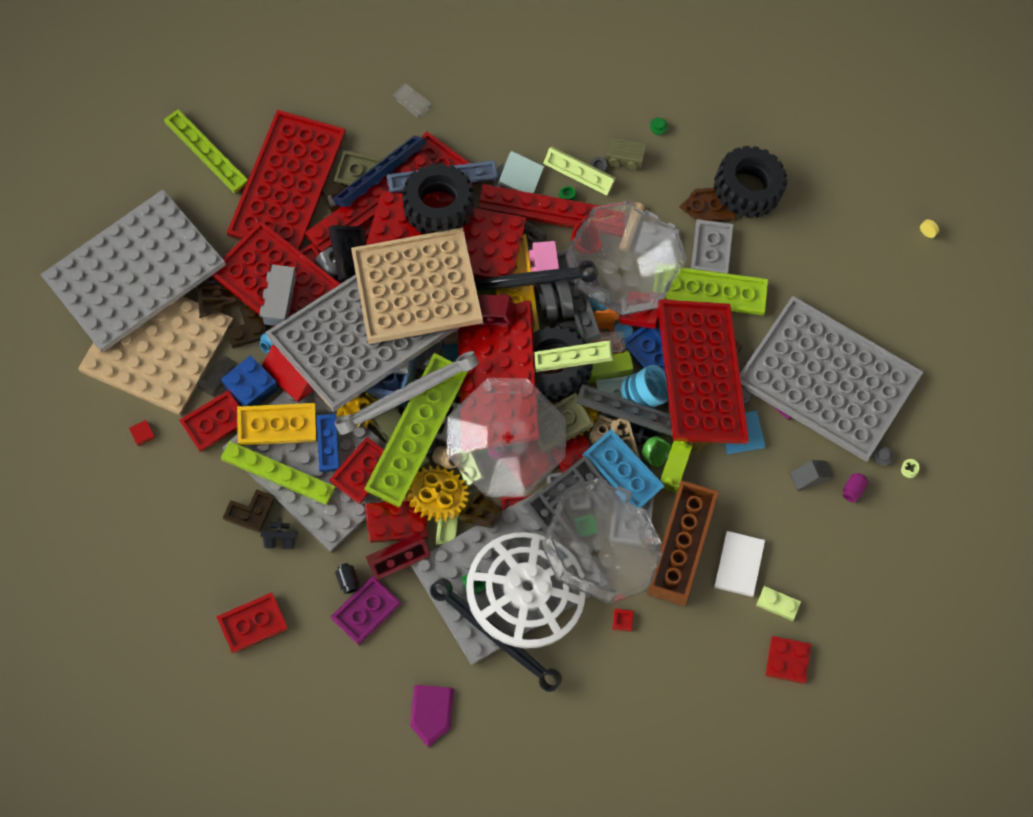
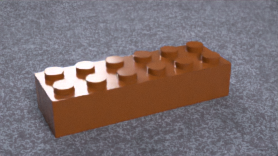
(683, 543)

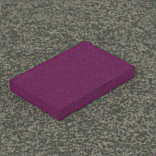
(365, 610)

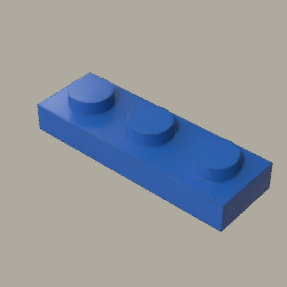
(327, 443)

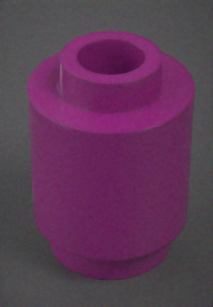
(855, 487)

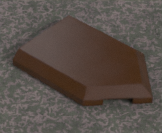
(706, 206)

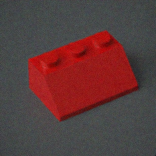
(286, 375)

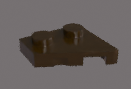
(214, 299)

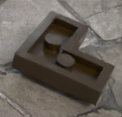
(248, 332)
(250, 516)

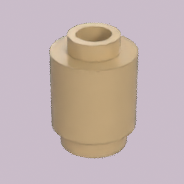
(439, 457)

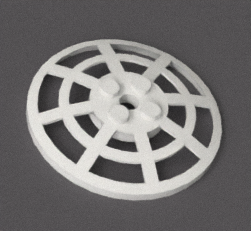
(518, 596)

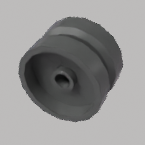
(556, 300)

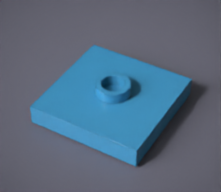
(755, 436)

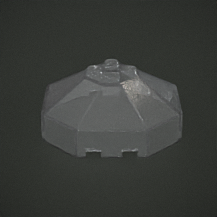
(636, 243)
(486, 458)
(602, 520)

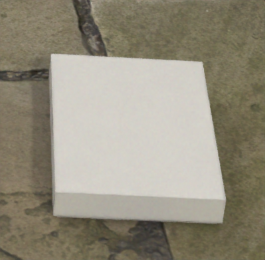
(739, 564)

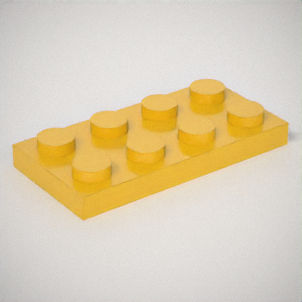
(276, 424)

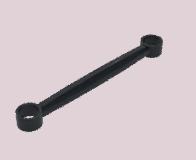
(538, 277)
(517, 653)

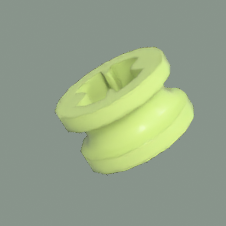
(907, 473)

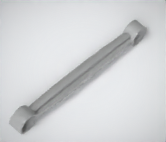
(463, 363)

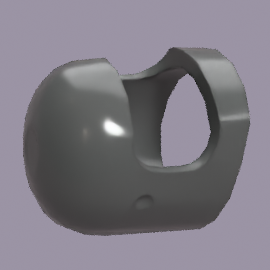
(324, 262)

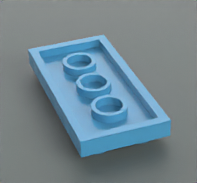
(623, 468)

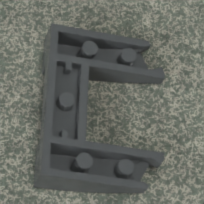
(541, 504)

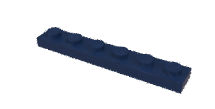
(380, 170)

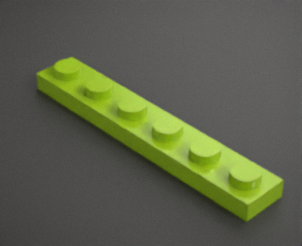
(206, 151)
(278, 473)

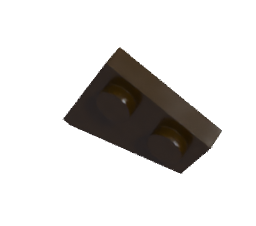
(481, 512)

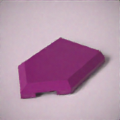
(431, 712)

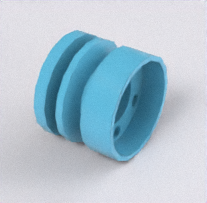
(646, 387)

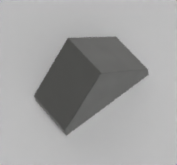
(811, 474)

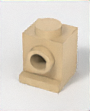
(602, 423)

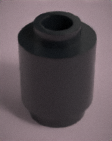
(347, 578)

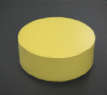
(929, 228)

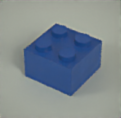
(249, 383)

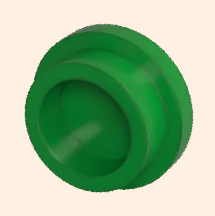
(658, 126)
(568, 193)

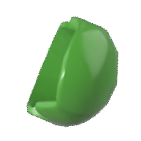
(656, 451)

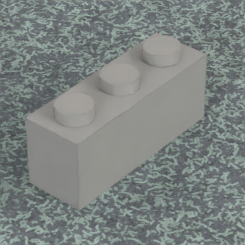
(278, 294)

